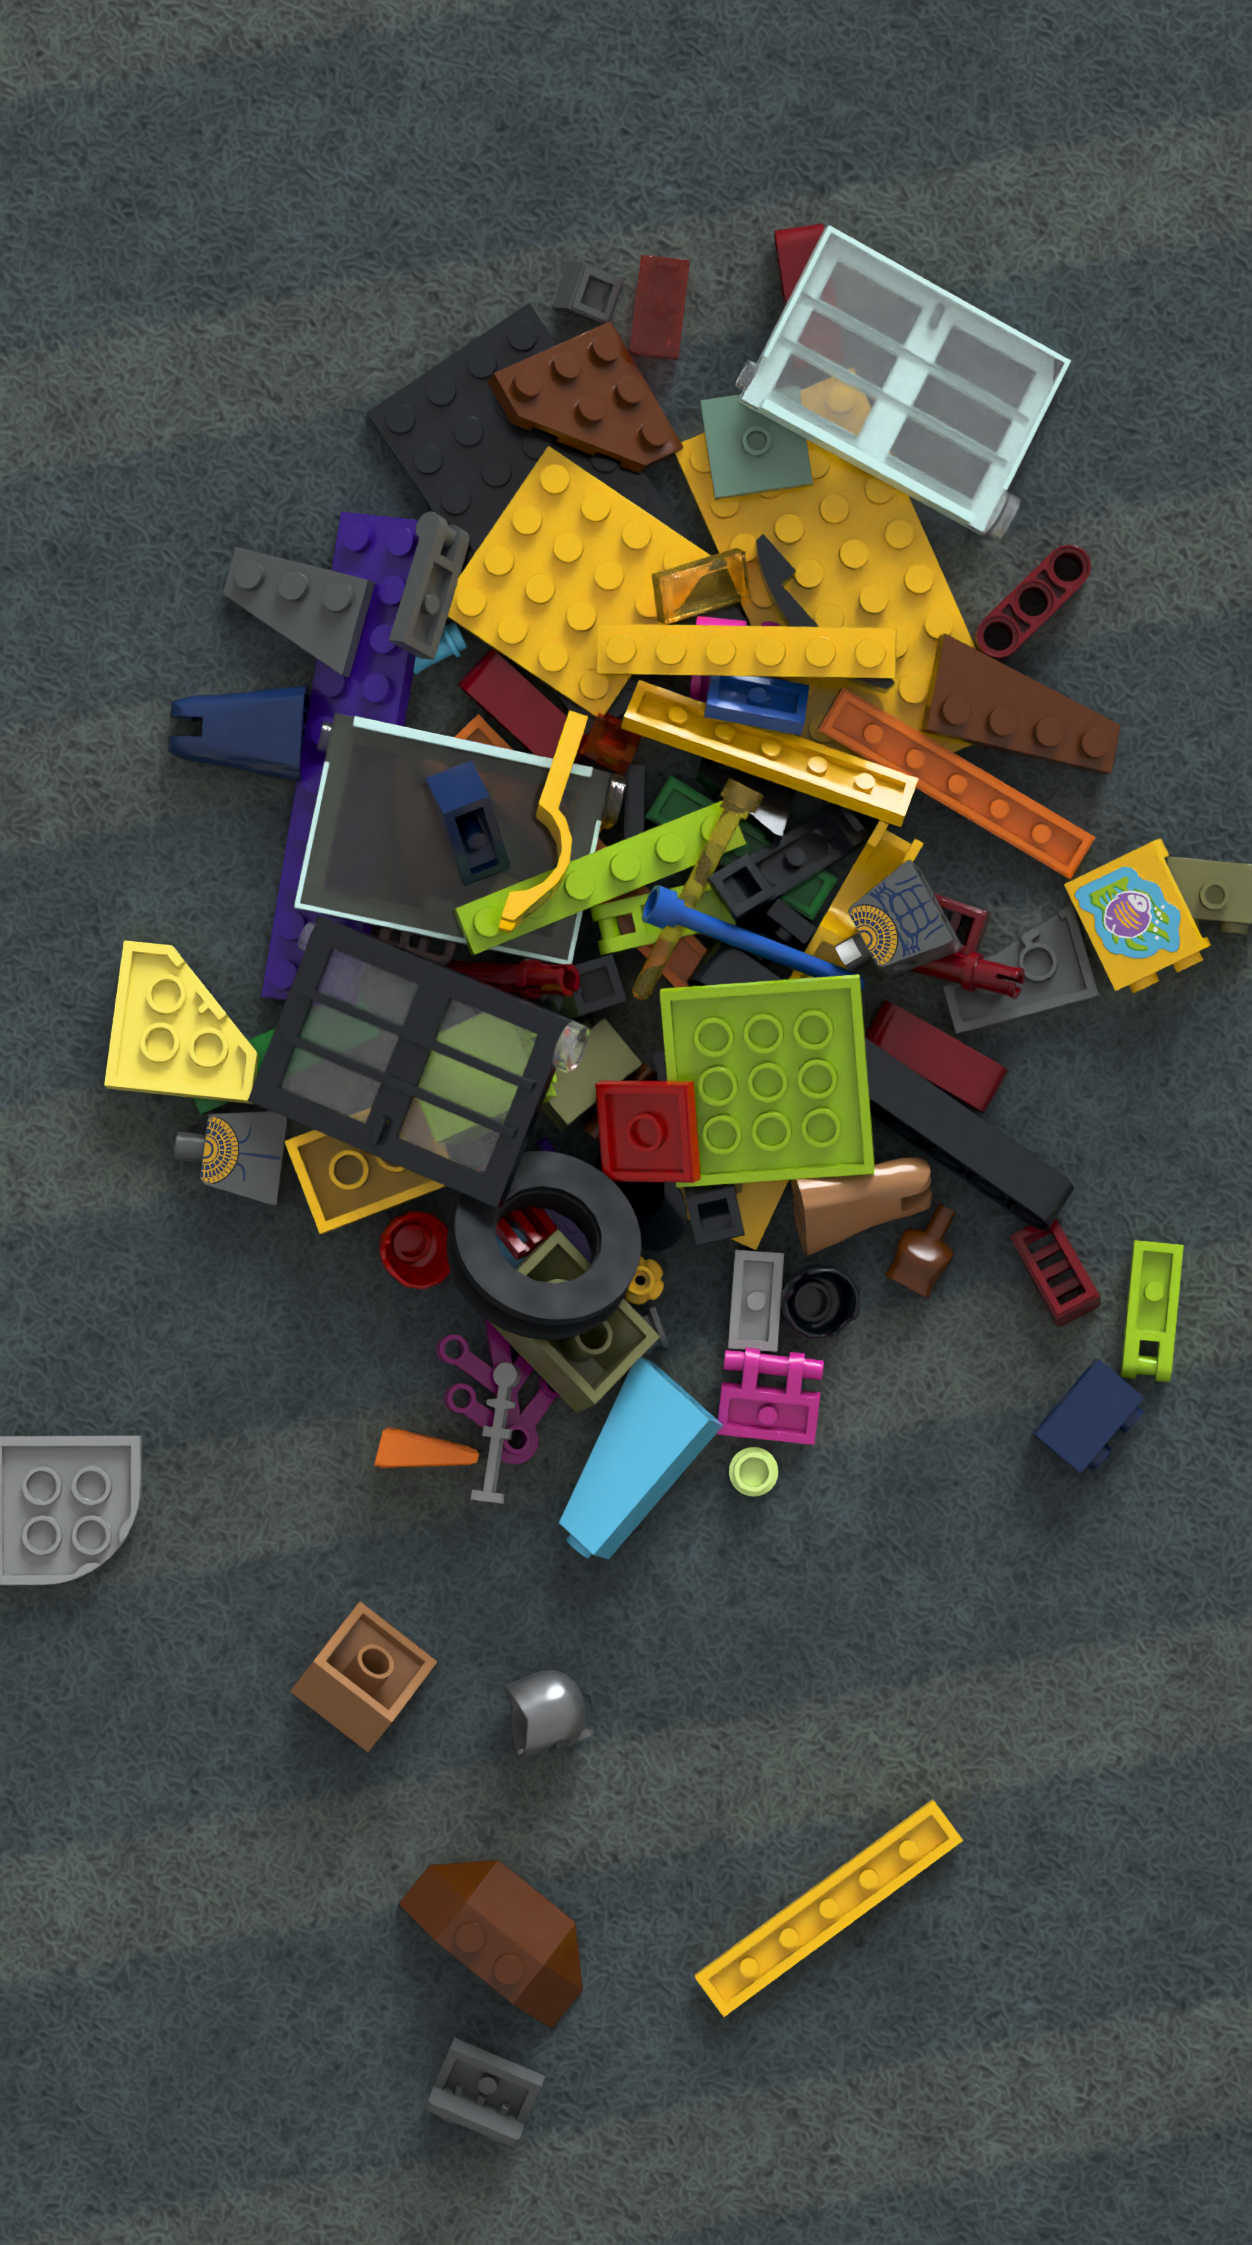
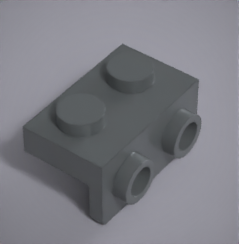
(484, 2093)

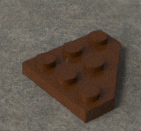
(589, 399)

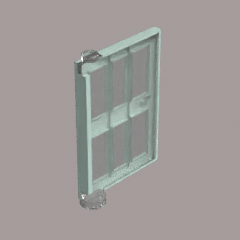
(905, 382)

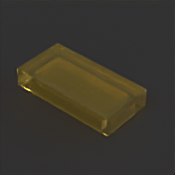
(701, 586)

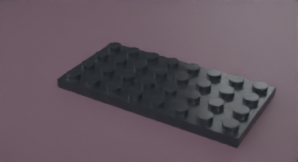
(473, 459)

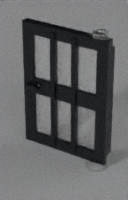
(413, 1060)

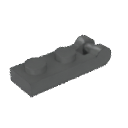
(430, 586)

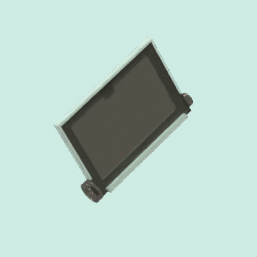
(382, 851)

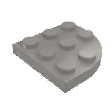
(65, 1504)

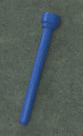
(665, 909)

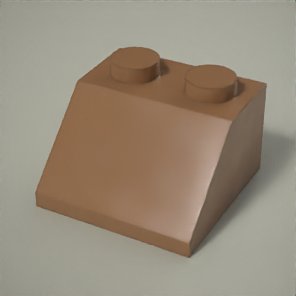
(363, 1676)

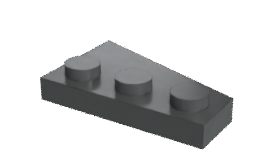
(304, 603)
(1054, 979)

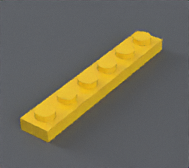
(746, 651)
(771, 754)
(828, 1908)

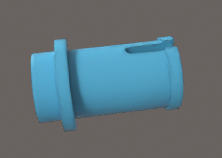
(451, 644)

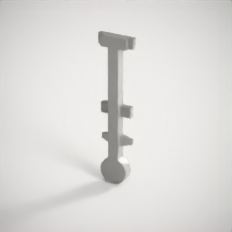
(506, 1377)

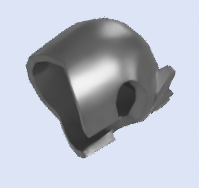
(546, 1712)

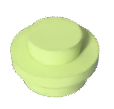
(753, 1471)

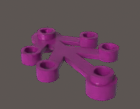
(523, 1421)

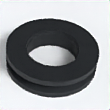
(539, 1307)

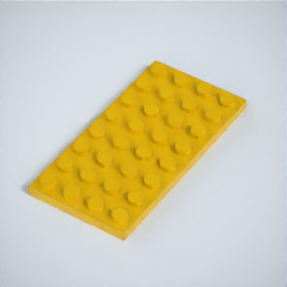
(856, 566)

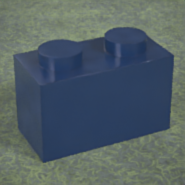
(1090, 1416)

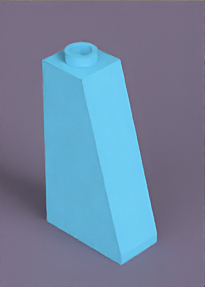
(636, 1459)

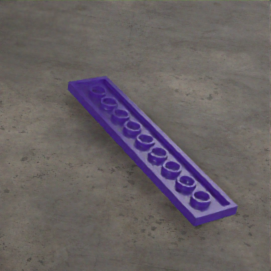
(376, 690)

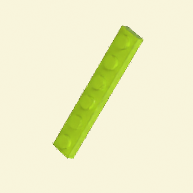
(598, 877)

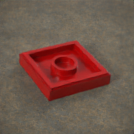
(648, 1131)

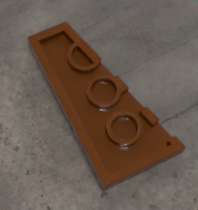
(1007, 711)

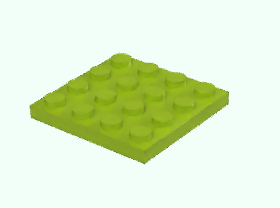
(773, 1077)

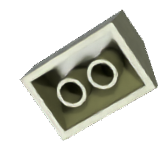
(592, 1362)

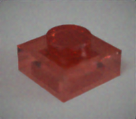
(610, 743)

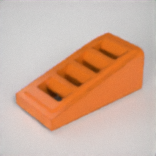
(412, 1449)

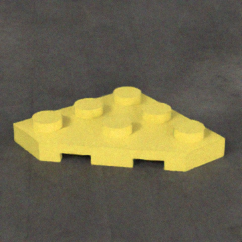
(174, 1033)

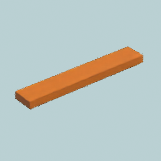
(956, 783)

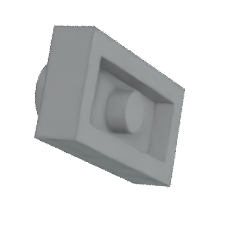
(756, 1300)

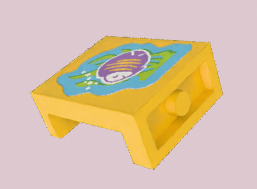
(1137, 917)

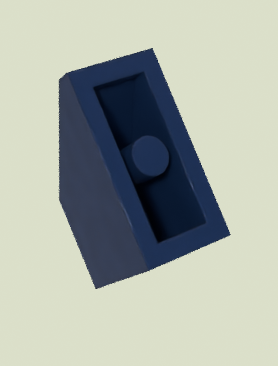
(468, 822)

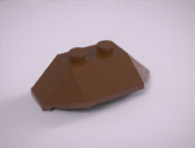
(501, 1933)

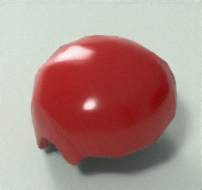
(415, 1250)

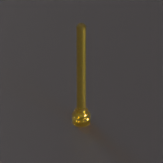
(737, 804)

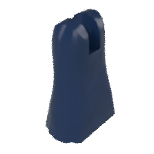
(246, 730)

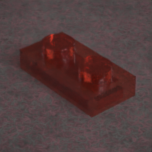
(659, 307)

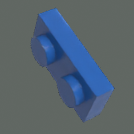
(757, 702)

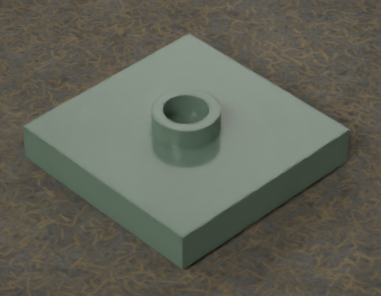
(751, 451)

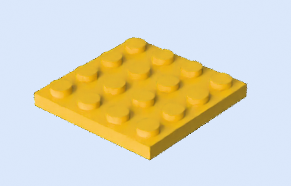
(559, 566)

